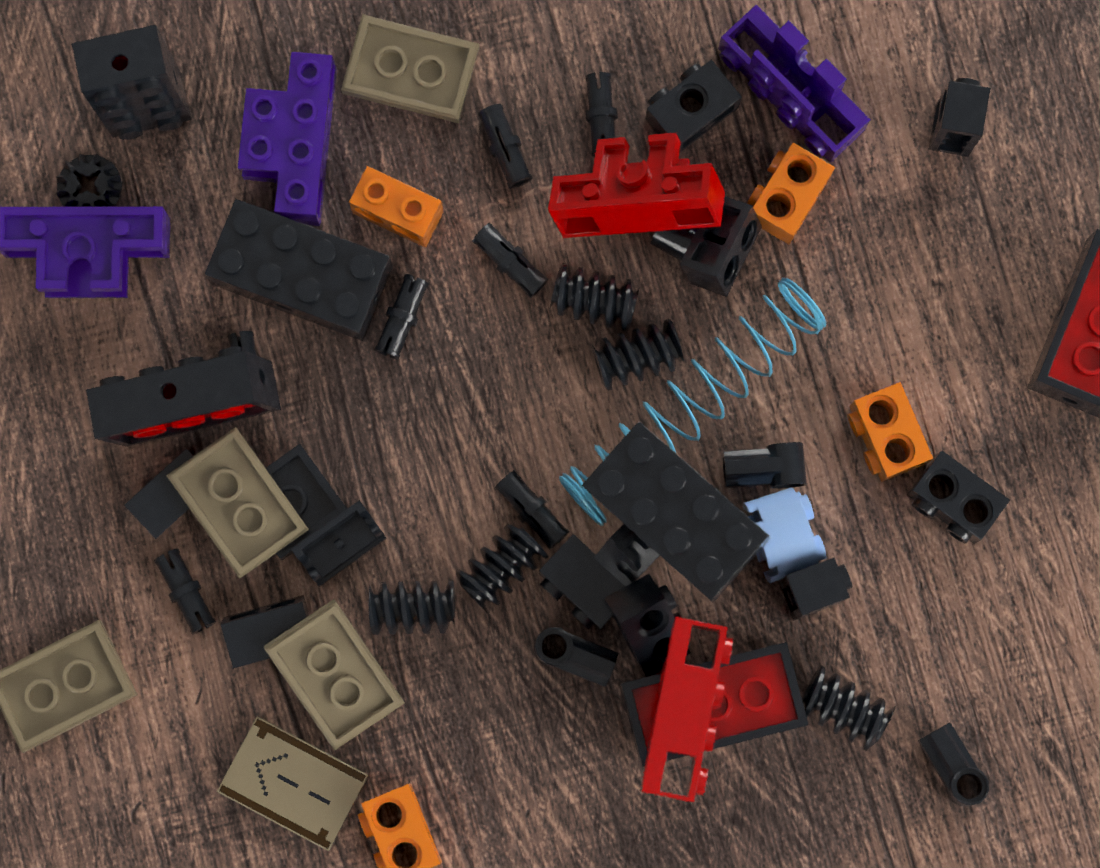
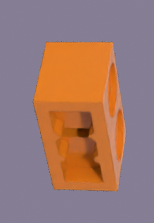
(795, 196)
(396, 206)
(900, 429)
(410, 829)

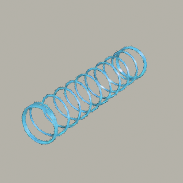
(586, 500)

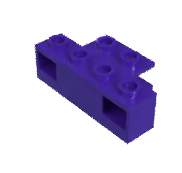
(792, 82)
(289, 136)
(84, 248)

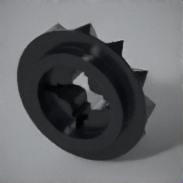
(108, 182)

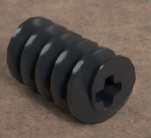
(594, 297)
(638, 354)
(500, 566)
(412, 608)
(845, 708)

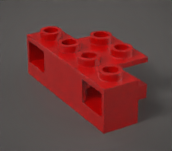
(637, 196)
(685, 709)

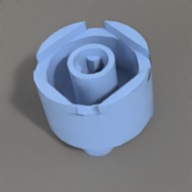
(791, 542)

